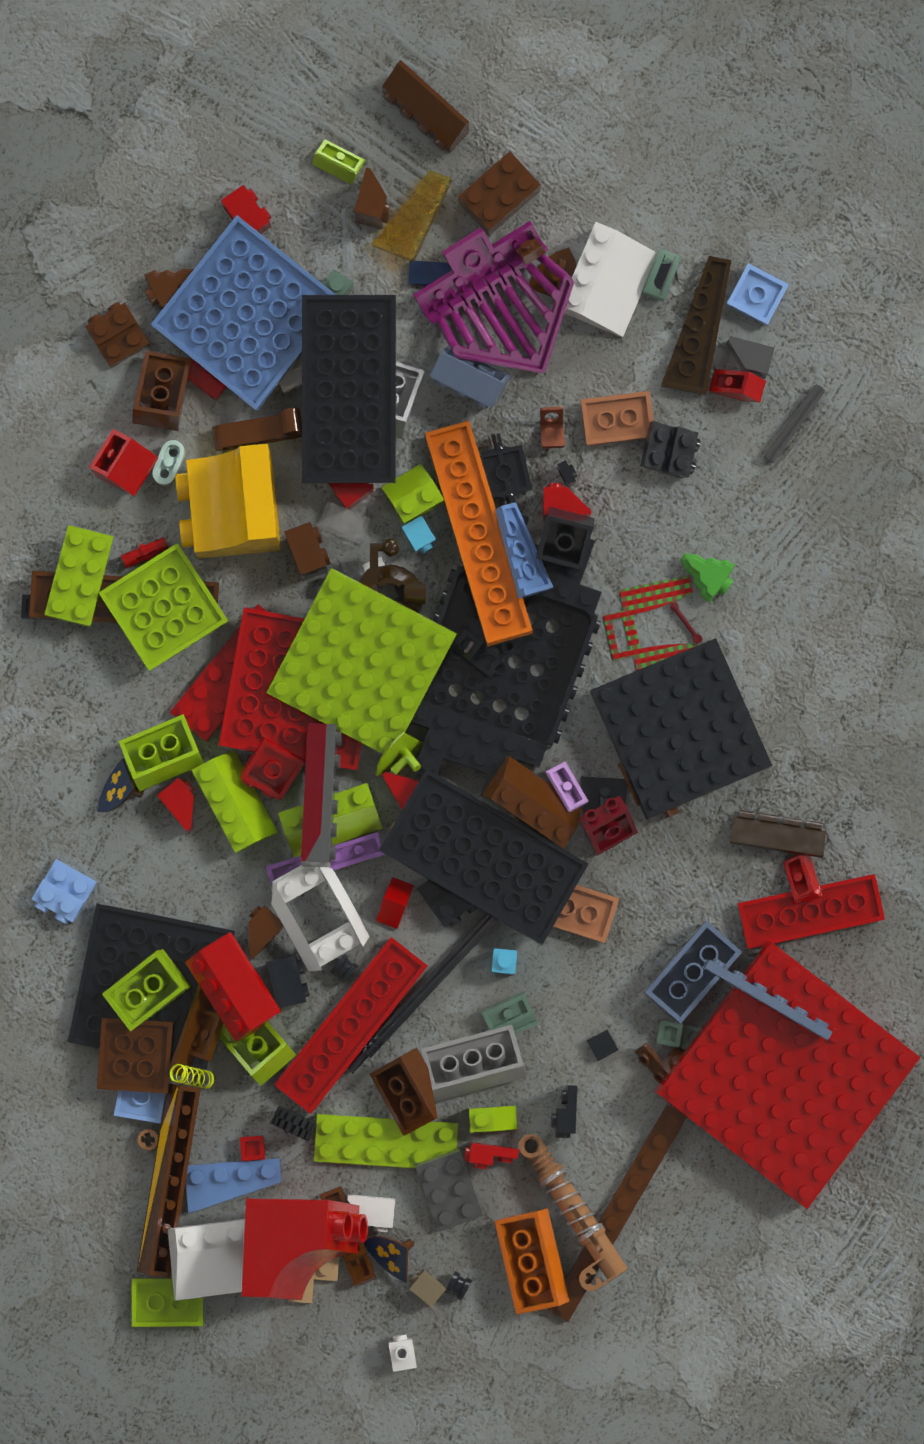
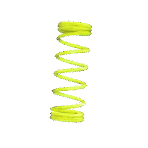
(198, 1079)

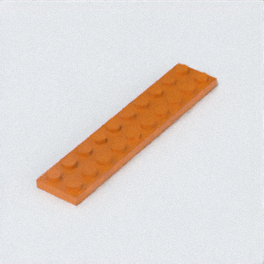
(477, 532)

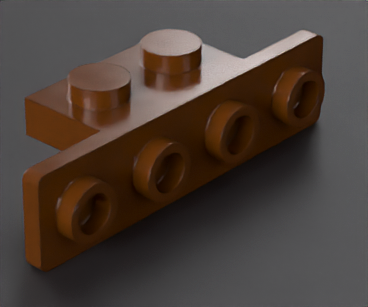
(198, 1034)
(658, 1067)

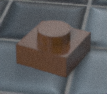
(530, 250)

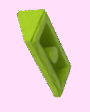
(338, 161)

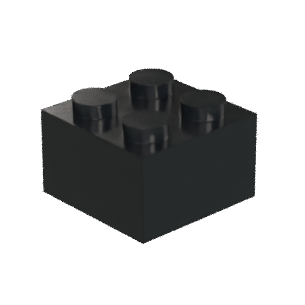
(565, 538)

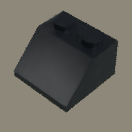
(287, 981)

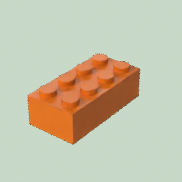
(532, 1261)

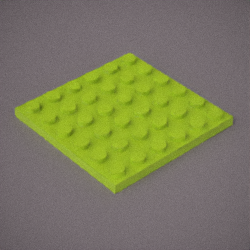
(361, 662)

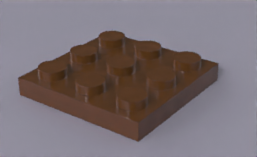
(135, 1058)

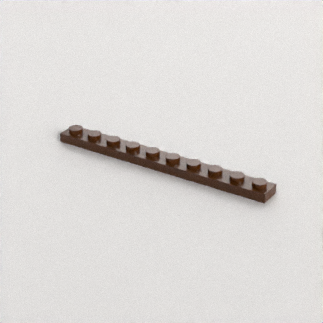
(624, 1200)

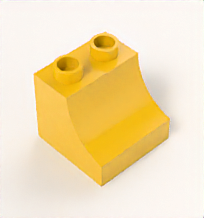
(230, 503)

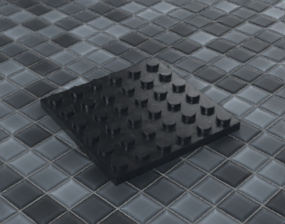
(681, 728)
(117, 945)

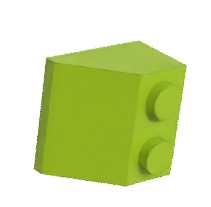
(413, 495)

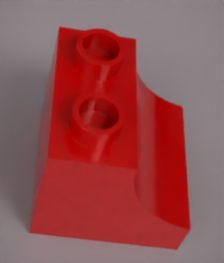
(294, 1239)

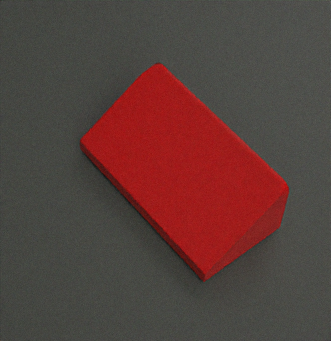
(802, 878)

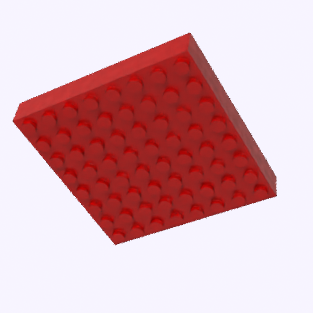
(779, 1090)

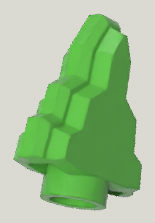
(709, 575)

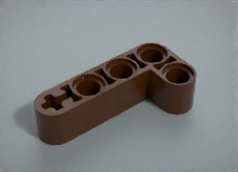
(257, 431)

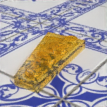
(412, 223)

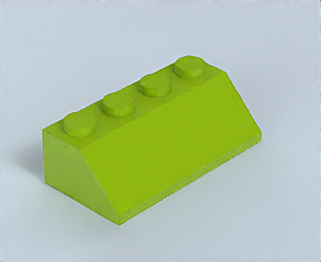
(233, 802)
(354, 818)

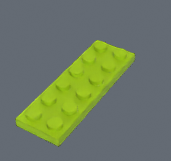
(380, 1141)

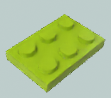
(155, 1305)

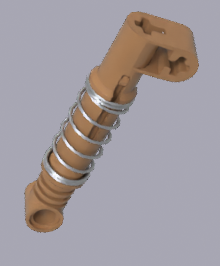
(589, 1231)

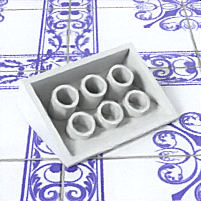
(609, 279)
(207, 1259)

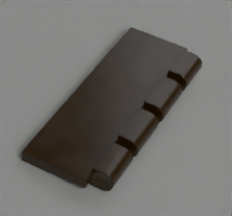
(782, 837)

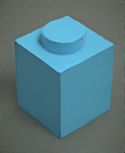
(419, 535)
(504, 961)

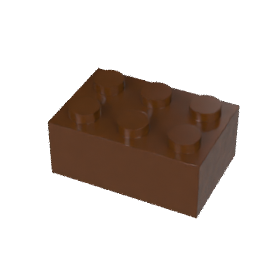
(499, 193)

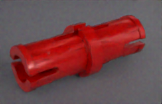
(144, 552)

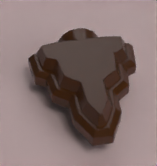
(164, 285)

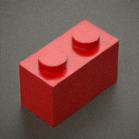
(243, 204)

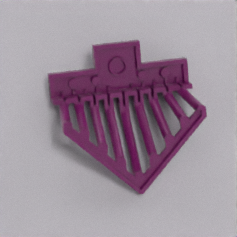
(476, 269)

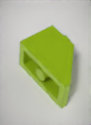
(492, 1118)

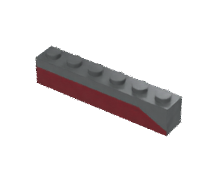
(320, 795)

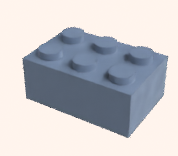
(470, 378)

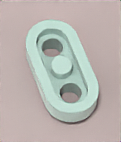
(168, 463)

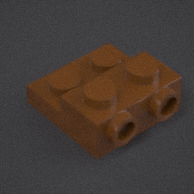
(117, 334)

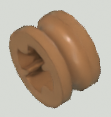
(143, 1145)

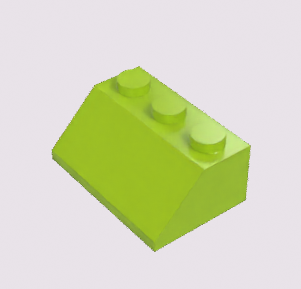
(161, 752)

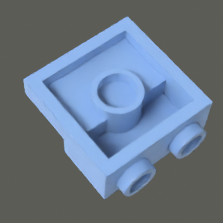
(64, 892)

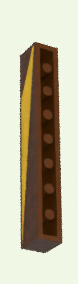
(168, 1178)

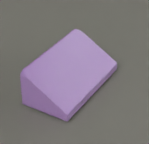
(566, 787)

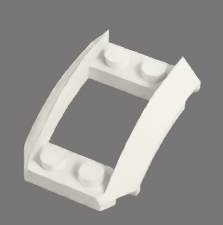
(335, 942)

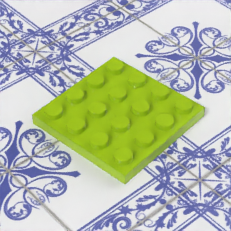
(163, 607)

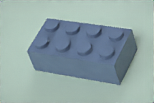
(684, 980)

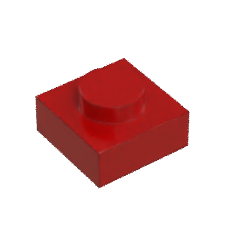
(252, 1148)

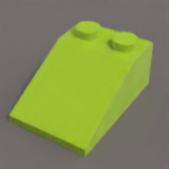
(146, 989)
(260, 1053)

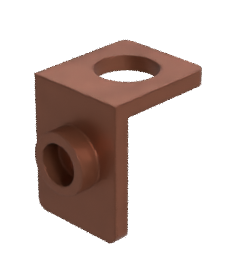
(552, 429)

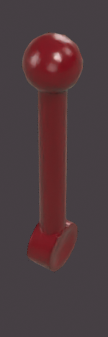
(697, 638)

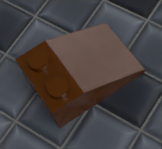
(161, 390)
(407, 1091)

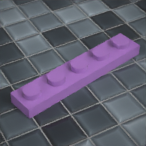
(346, 854)

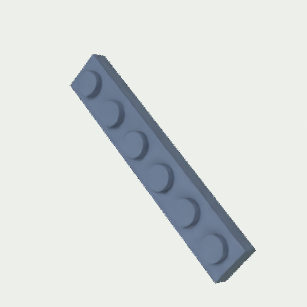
(759, 993)

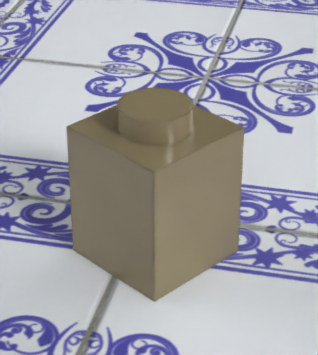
(426, 1287)

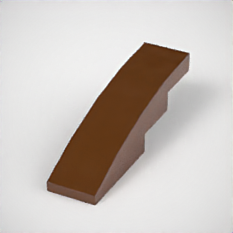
(359, 1263)

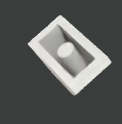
(377, 1210)

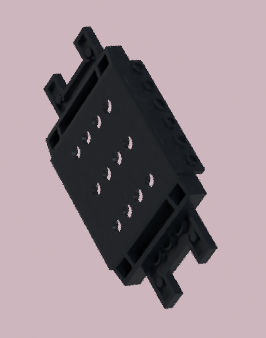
(479, 734)

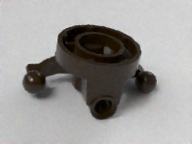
(395, 575)

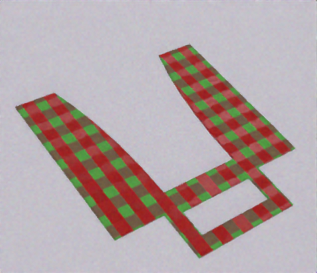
(640, 600)

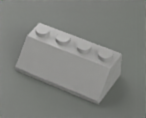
(474, 1063)

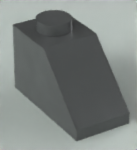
(751, 355)

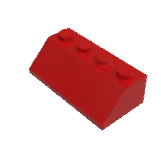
(233, 987)

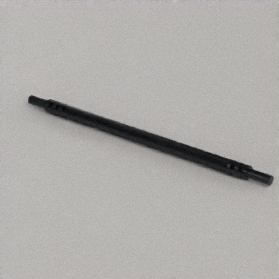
(424, 990)

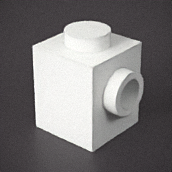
(402, 1353)

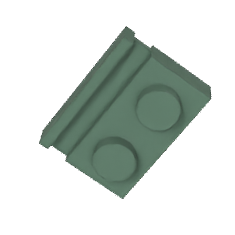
(512, 1011)

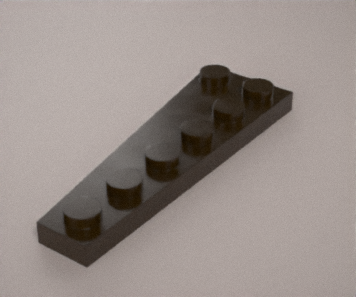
(695, 348)

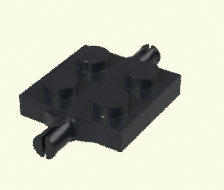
(506, 470)

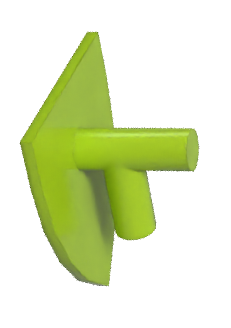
(403, 752)

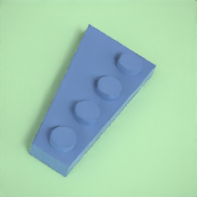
(527, 570)
(224, 1181)

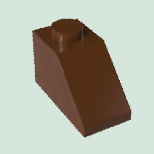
(262, 929)

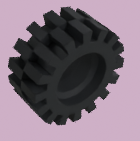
(293, 1123)

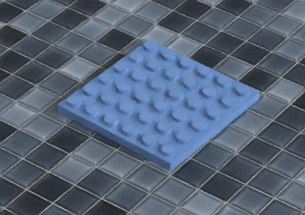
(241, 312)

